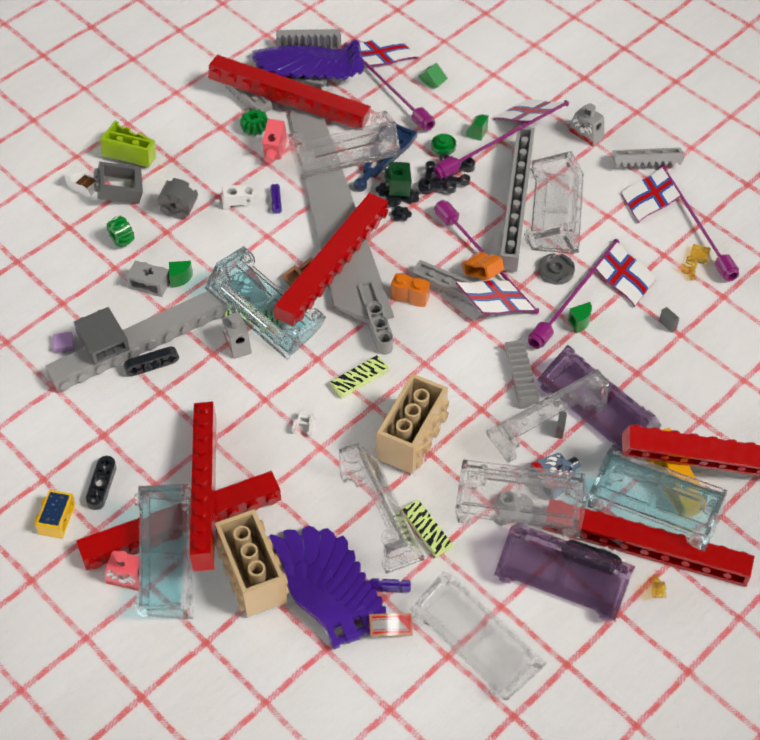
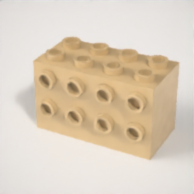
(412, 423)
(251, 563)

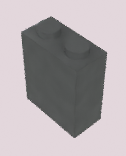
(101, 335)

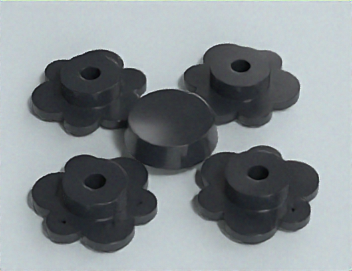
(399, 213)

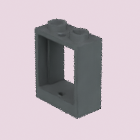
(118, 193)

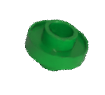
(443, 144)

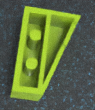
(127, 146)

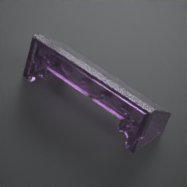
(620, 408)
(565, 570)

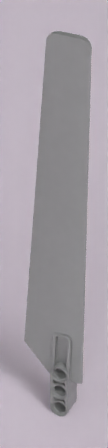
(358, 286)

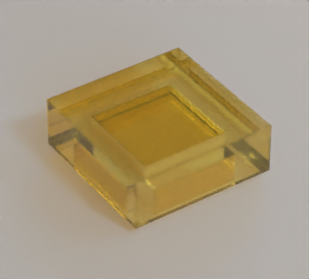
(700, 253)

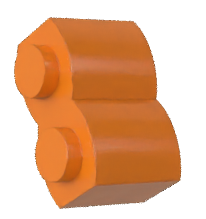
(482, 266)
(410, 290)

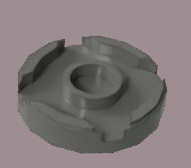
(556, 269)

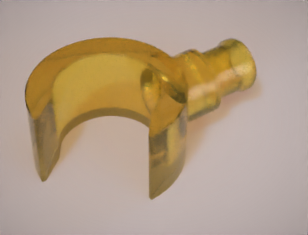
(690, 271)
(658, 587)

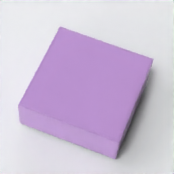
(63, 342)

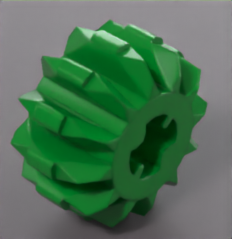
(253, 122)
(120, 231)

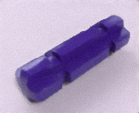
(276, 198)
(391, 585)

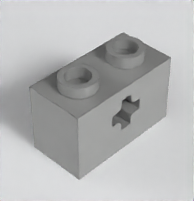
(148, 278)

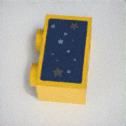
(55, 514)

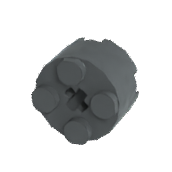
(177, 198)

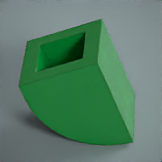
(433, 76)
(478, 127)
(180, 273)
(580, 316)

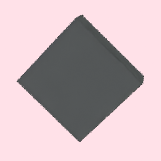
(669, 319)
(561, 424)

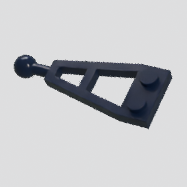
(406, 138)

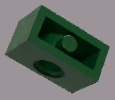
(398, 178)

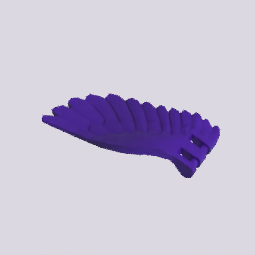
(311, 61)
(328, 582)

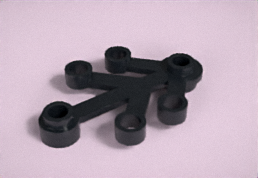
(429, 184)

